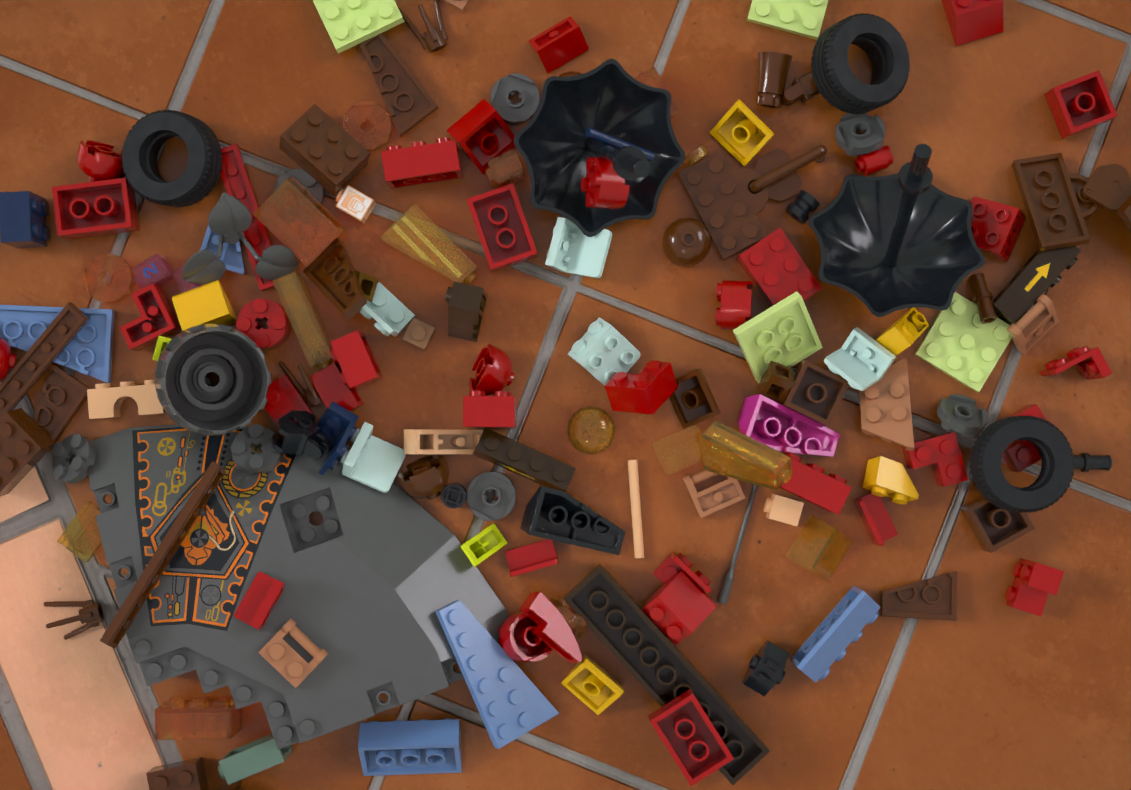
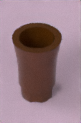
(772, 78)

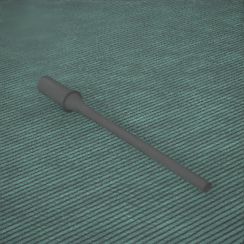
(729, 577)

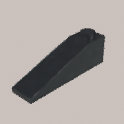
(564, 519)

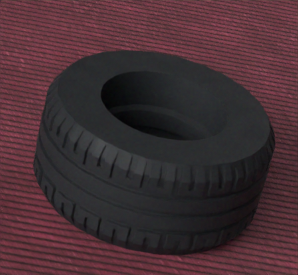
(888, 58)
(141, 155)
(1055, 457)

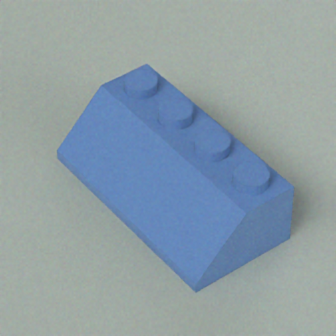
(835, 634)
(410, 747)

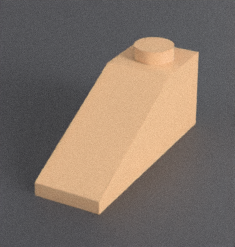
(440, 441)

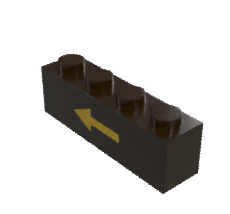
(1032, 281)
(523, 460)

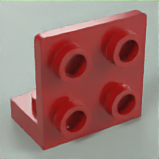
(995, 227)
(1090, 363)
(676, 563)

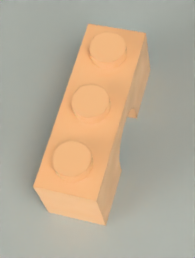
(106, 400)

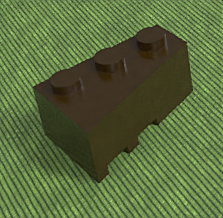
(465, 310)

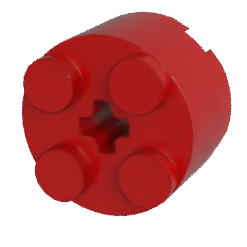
(603, 185)
(735, 304)
(278, 323)
(513, 639)

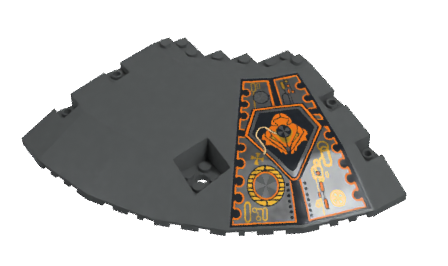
(353, 584)

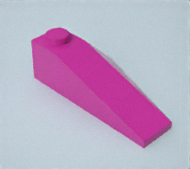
(785, 428)

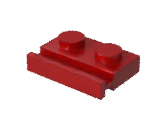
(283, 398)

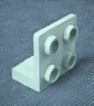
(388, 311)

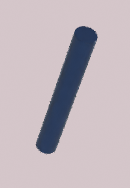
(615, 142)

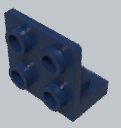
(337, 427)

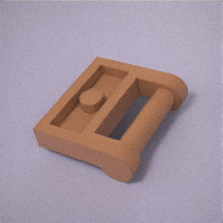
(1034, 325)
(714, 497)
(286, 659)

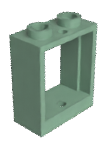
(252, 759)

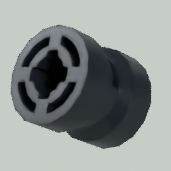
(801, 208)
(455, 492)

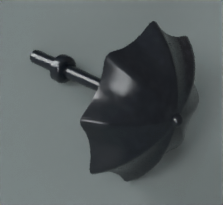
(558, 148)
(897, 239)

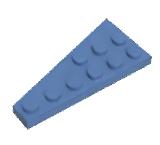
(88, 351)
(499, 688)

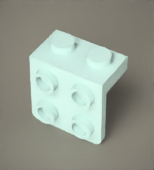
(577, 253)
(604, 351)
(860, 360)
(372, 460)

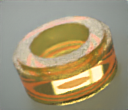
(696, 154)

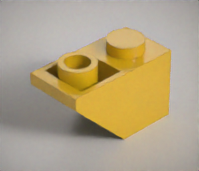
(903, 331)
(889, 479)

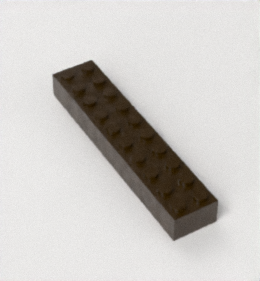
(659, 663)

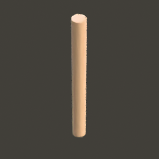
(636, 509)

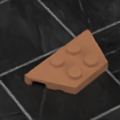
(887, 407)

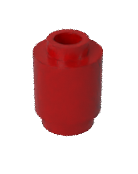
(874, 161)

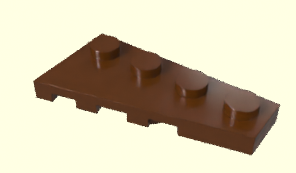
(400, 89)
(337, 279)

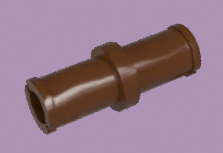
(982, 298)

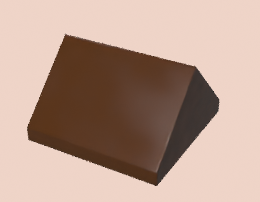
(693, 399)

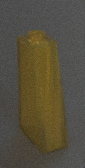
(426, 243)
(304, 319)
(743, 457)

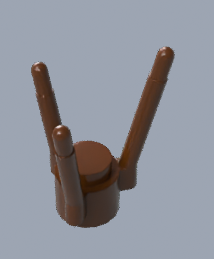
(434, 39)
(311, 395)
(90, 614)

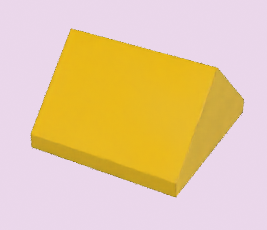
(741, 133)
(204, 306)
(593, 685)

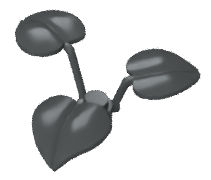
(229, 220)

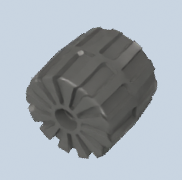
(239, 387)

